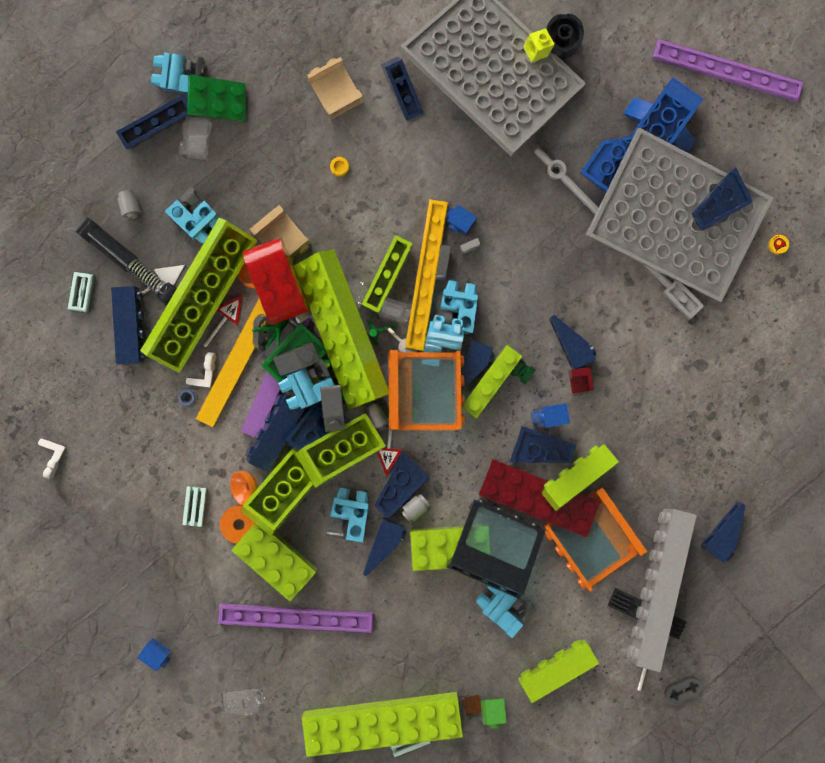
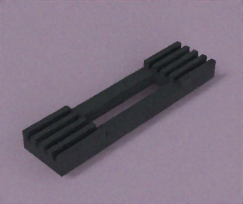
(621, 602)

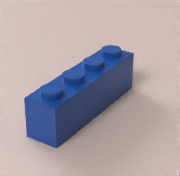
(550, 416)

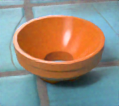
(242, 486)

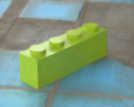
(387, 274)
(491, 381)
(579, 477)
(558, 670)

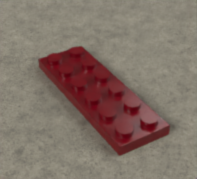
(524, 493)

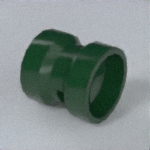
(518, 371)

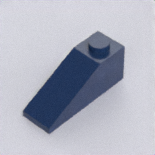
(402, 87)
(574, 346)
(476, 361)
(725, 536)
(386, 541)

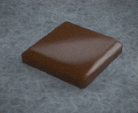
(472, 704)

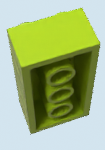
(340, 450)
(278, 494)
(433, 547)
(275, 561)

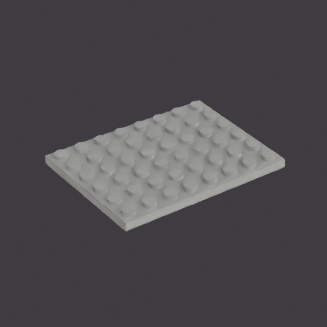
(481, 65)
(652, 222)

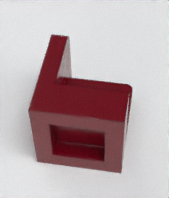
(581, 380)

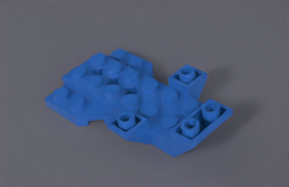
(663, 118)

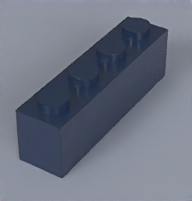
(154, 122)
(128, 325)
(272, 436)

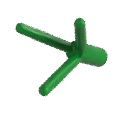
(277, 332)
(374, 332)

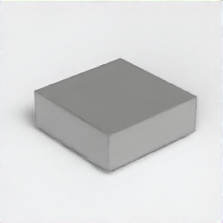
(469, 246)

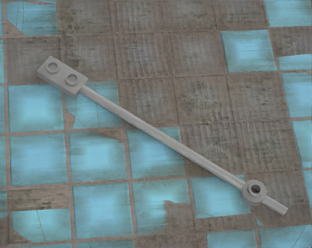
(674, 291)

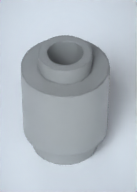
(128, 204)
(377, 417)
(415, 508)

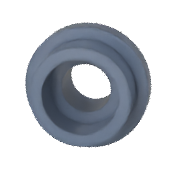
(181, 397)

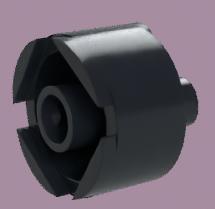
(569, 26)

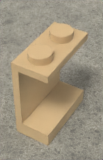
(334, 88)
(277, 225)

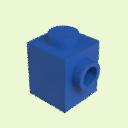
(460, 220)
(155, 655)

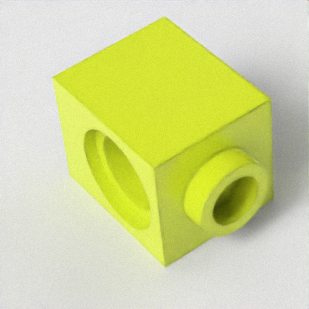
(538, 45)

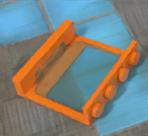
(425, 390)
(604, 550)

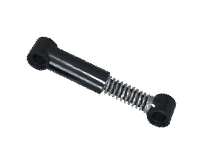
(124, 259)

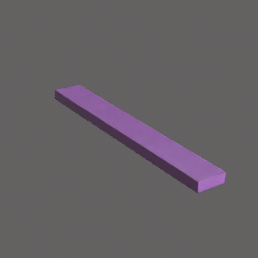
(727, 70)
(264, 400)
(296, 618)

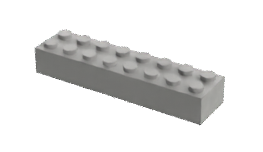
(661, 589)

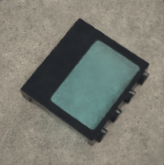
(497, 549)

